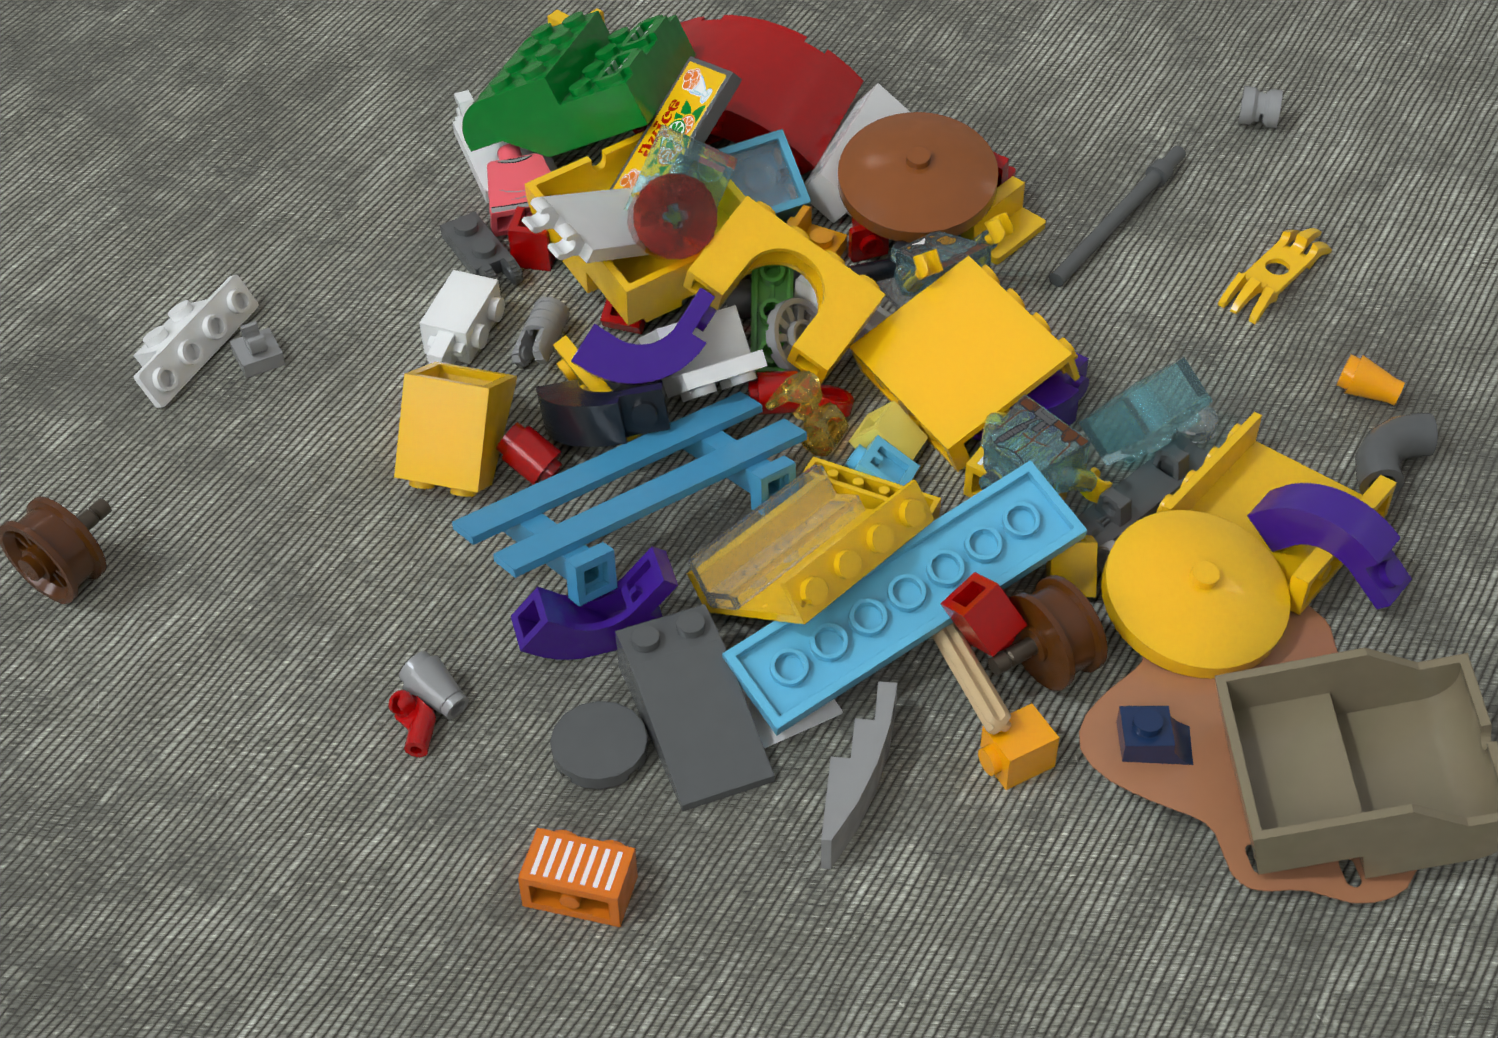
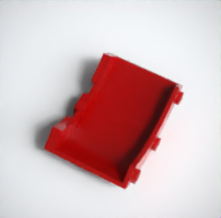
(782, 83)

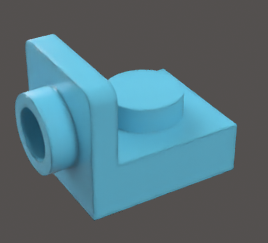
(883, 461)

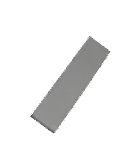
(856, 779)

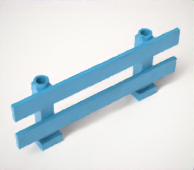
(593, 569)

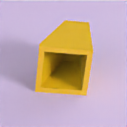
(452, 426)

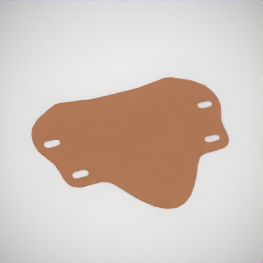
(1209, 786)

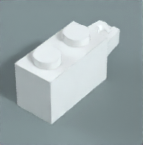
(461, 318)

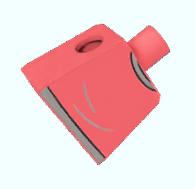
(507, 184)

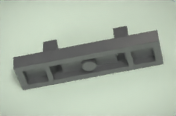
(1142, 490)

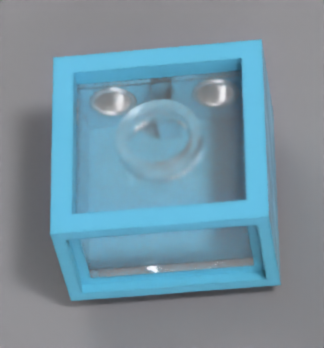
(769, 173)

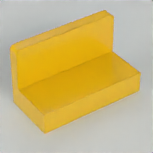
(1026, 224)

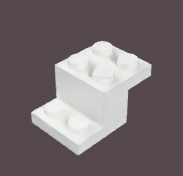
(722, 360)

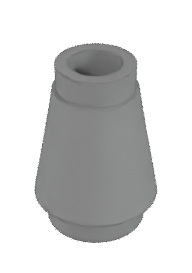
(433, 684)

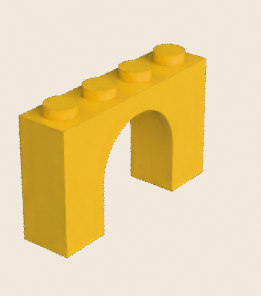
(759, 238)

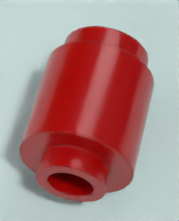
(764, 388)
(529, 453)

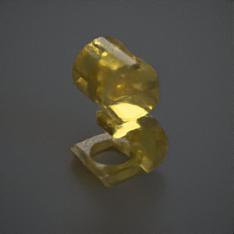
(823, 423)

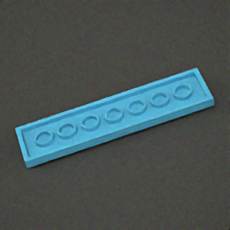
(897, 605)

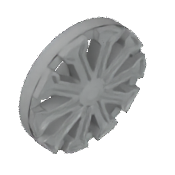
(790, 325)

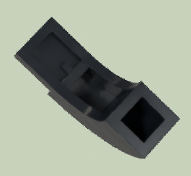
(601, 418)

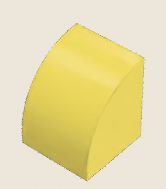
(894, 427)

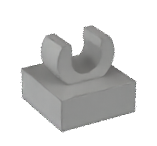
(256, 350)

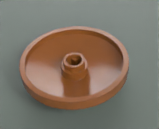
(917, 176)

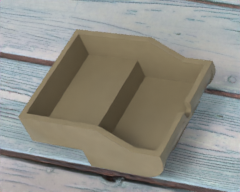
(1363, 761)

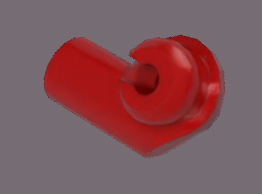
(416, 718)

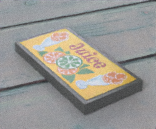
(689, 108)

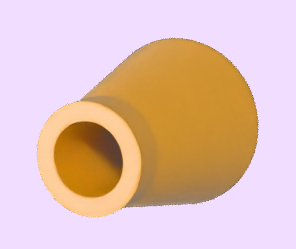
(1368, 380)

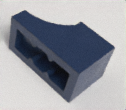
(1153, 736)

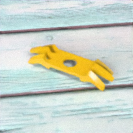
(1260, 280)

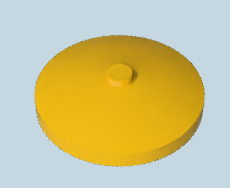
(1195, 593)

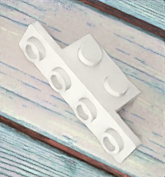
(190, 339)

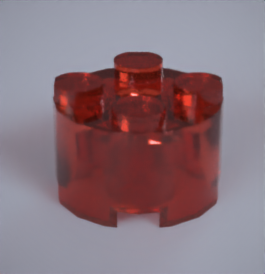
(696, 210)

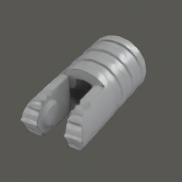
(541, 332)

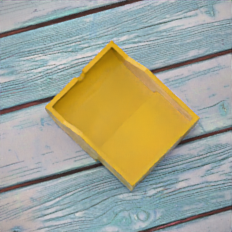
(633, 285)

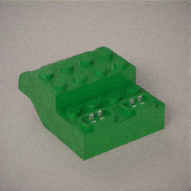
(578, 84)

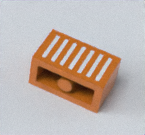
(578, 876)

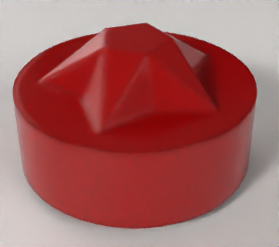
(838, 397)

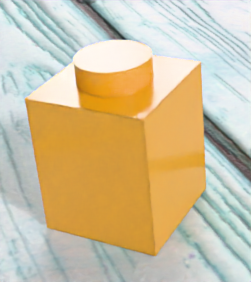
(1022, 751)

